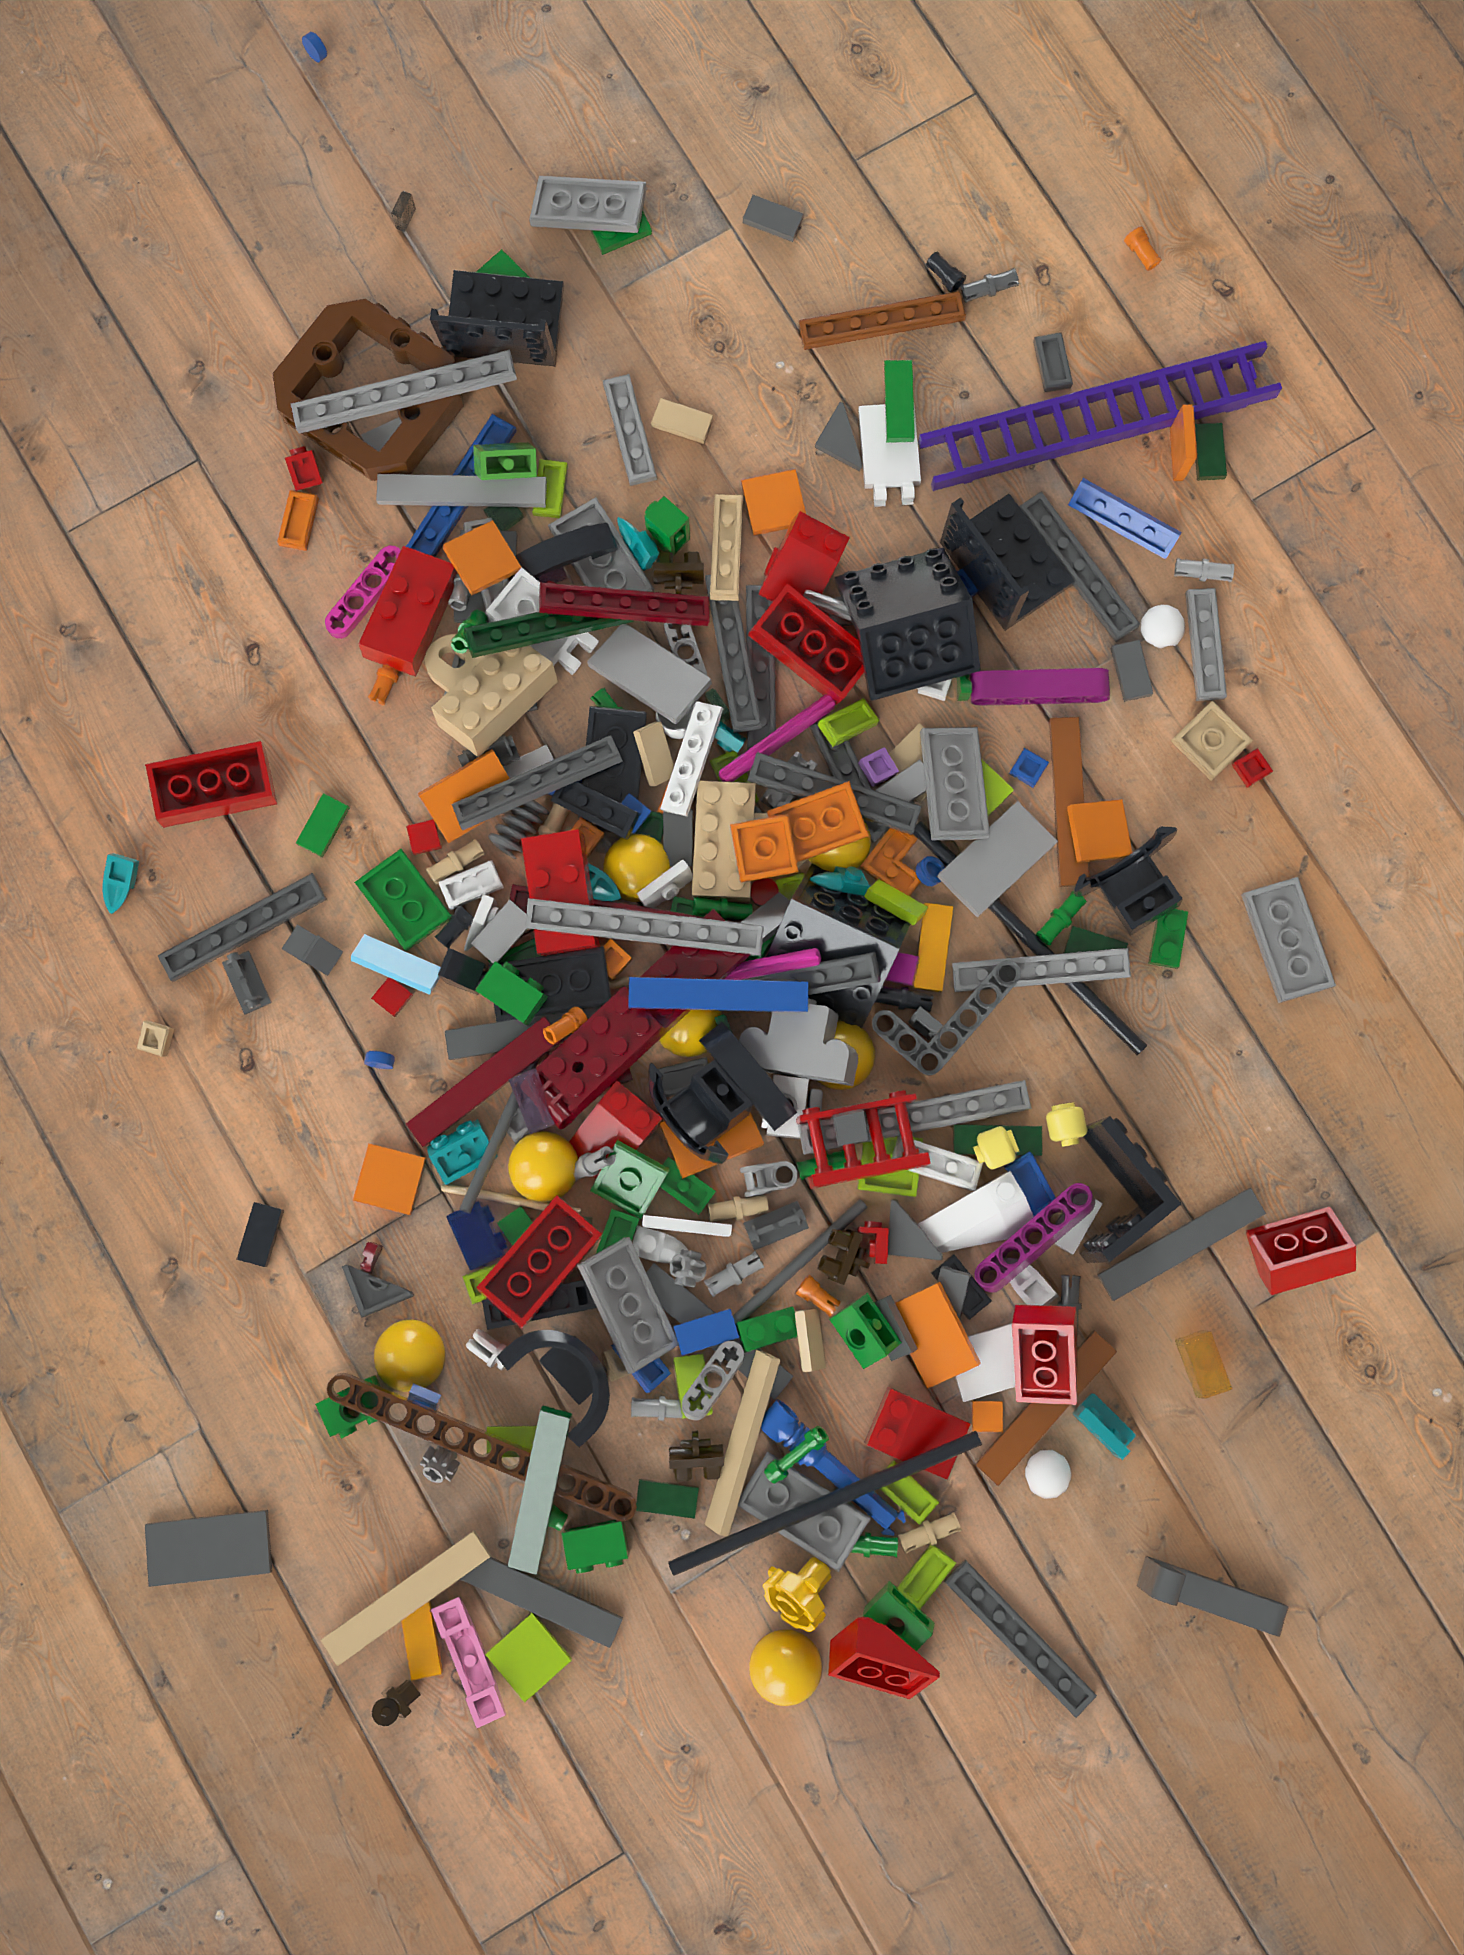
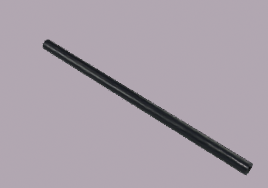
(1039, 948)
(824, 1503)

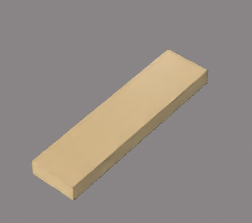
(726, 547)

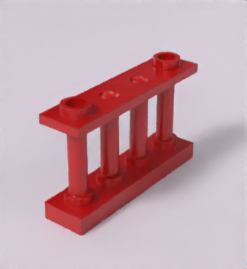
(882, 1161)

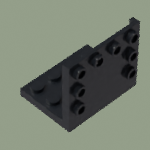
(500, 315)
(1004, 559)
(911, 622)
(840, 928)
(1141, 1182)

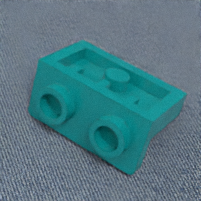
(458, 1151)
(1105, 1425)

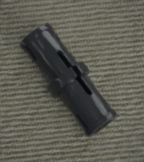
(904, 998)

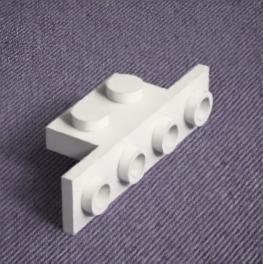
(691, 758)

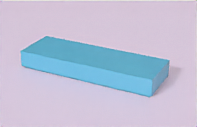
(396, 964)

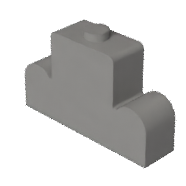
(803, 1046)

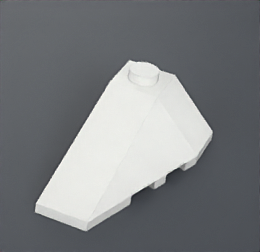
(980, 1217)

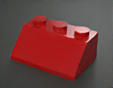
(1302, 1250)

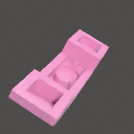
(470, 1661)

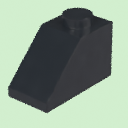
(462, 971)

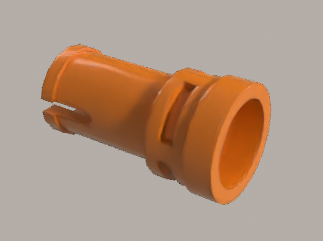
(1139, 243)
(567, 1024)
(811, 1291)

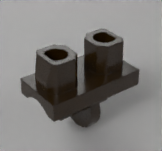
(678, 575)
(848, 1258)
(696, 1454)
(395, 1703)

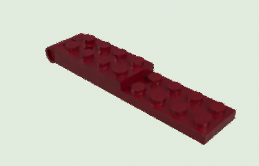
(620, 1034)

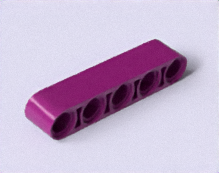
(1040, 686)
(1039, 1223)

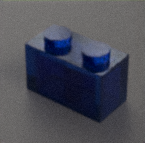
(477, 1236)

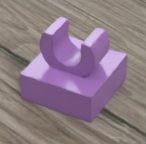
(878, 767)

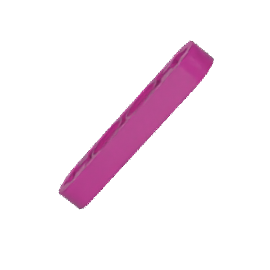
(360, 588)

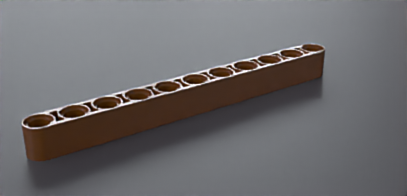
(471, 1434)

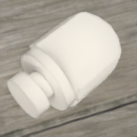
(486, 1348)

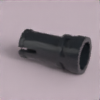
(950, 276)
(454, 928)

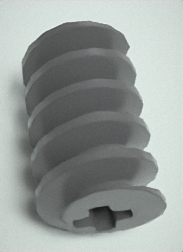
(517, 826)

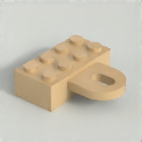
(486, 691)
(714, 853)

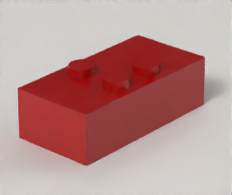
(408, 611)
(810, 644)
(211, 784)
(559, 873)
(539, 1262)

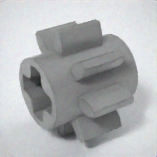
(687, 1268)
(439, 1464)

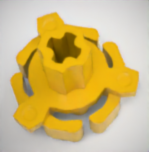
(798, 1594)

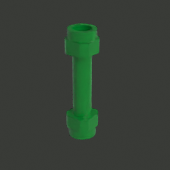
(814, 1439)

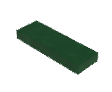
(1026, 1137)

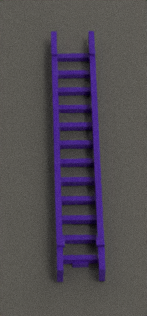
(1082, 398)

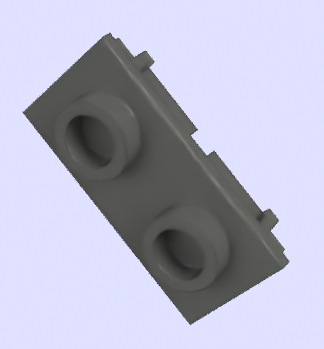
(503, 747)
(246, 981)
(776, 1225)

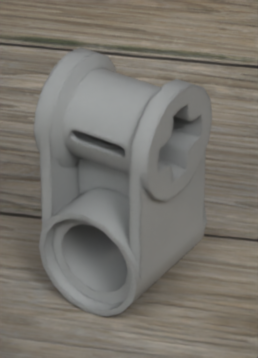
(766, 1178)

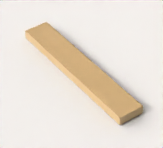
(742, 1443)
(405, 1598)

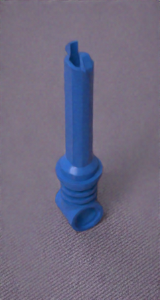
(782, 1425)

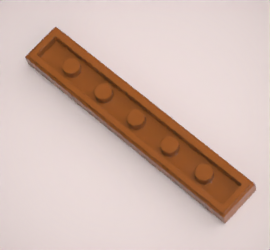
(882, 320)
(1067, 790)
(1039, 1417)

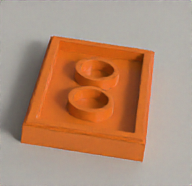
(462, 783)
(823, 821)
(736, 1141)
(938, 1334)

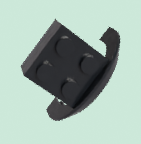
(1136, 885)
(702, 1109)
(574, 1369)

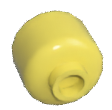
(1066, 1124)
(996, 1147)

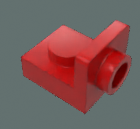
(303, 468)
(879, 1247)

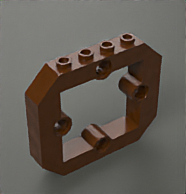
(327, 338)

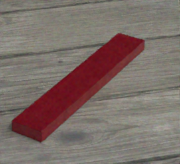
(624, 604)
(481, 1083)

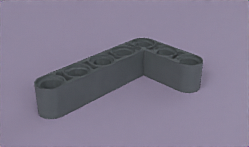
(953, 1024)
(1180, 1585)

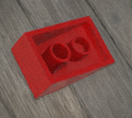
(804, 557)
(615, 1118)
(1045, 1354)
(911, 1427)
(879, 1660)

